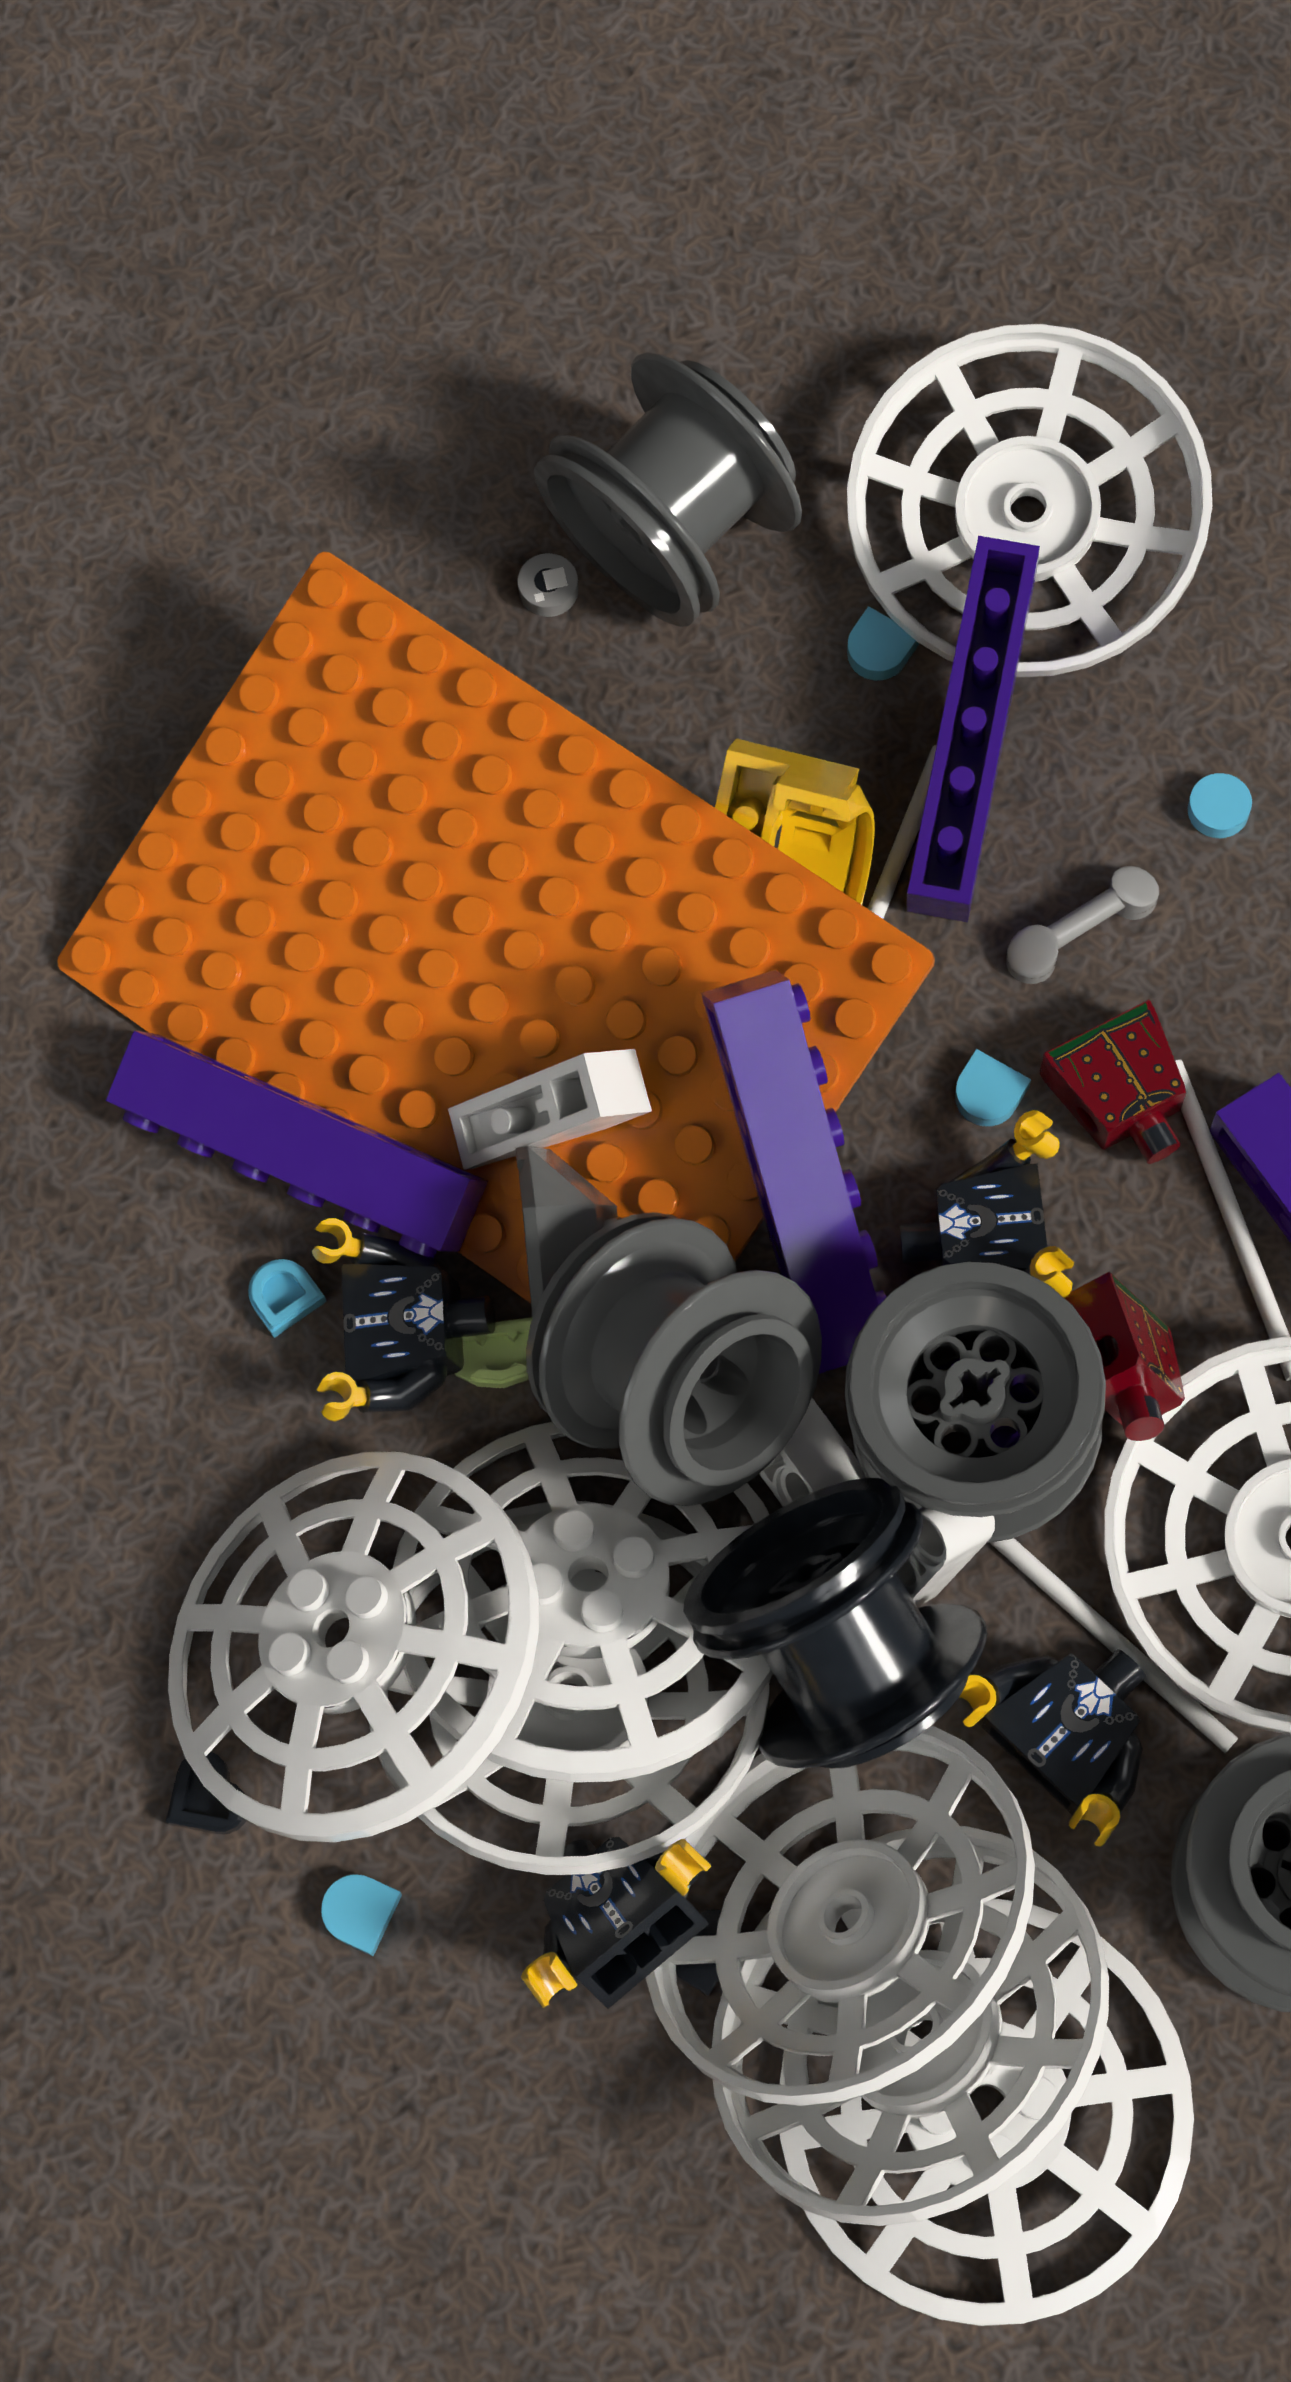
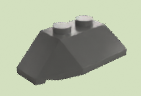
(557, 1213)

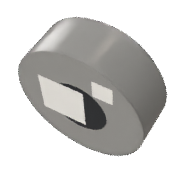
(548, 585)

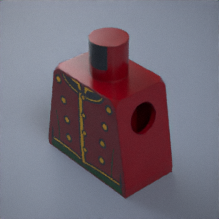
(1120, 1082)
(1142, 1367)

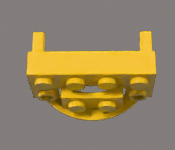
(815, 801)

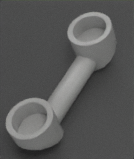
(1036, 947)

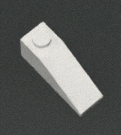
(550, 1107)

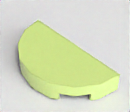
(498, 1357)

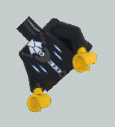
(996, 1212)
(399, 1324)
(1066, 1729)
(616, 1922)

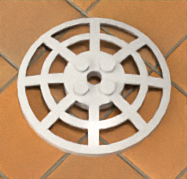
(1038, 469)
(1253, 1535)
(593, 1622)
(369, 1656)
(584, 1732)
(870, 1954)
(947, 2078)
(1094, 2186)

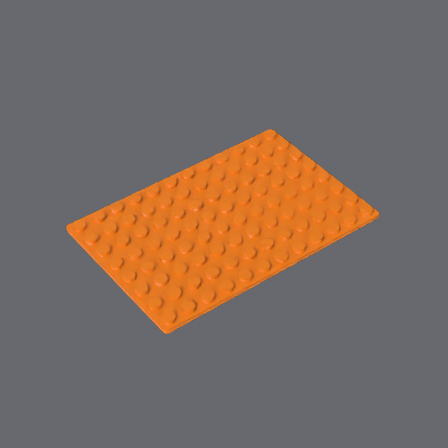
(439, 881)

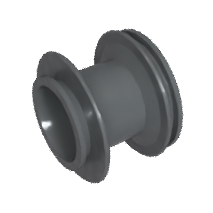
(671, 486)
(1036, 1341)
(674, 1356)
(1212, 1882)

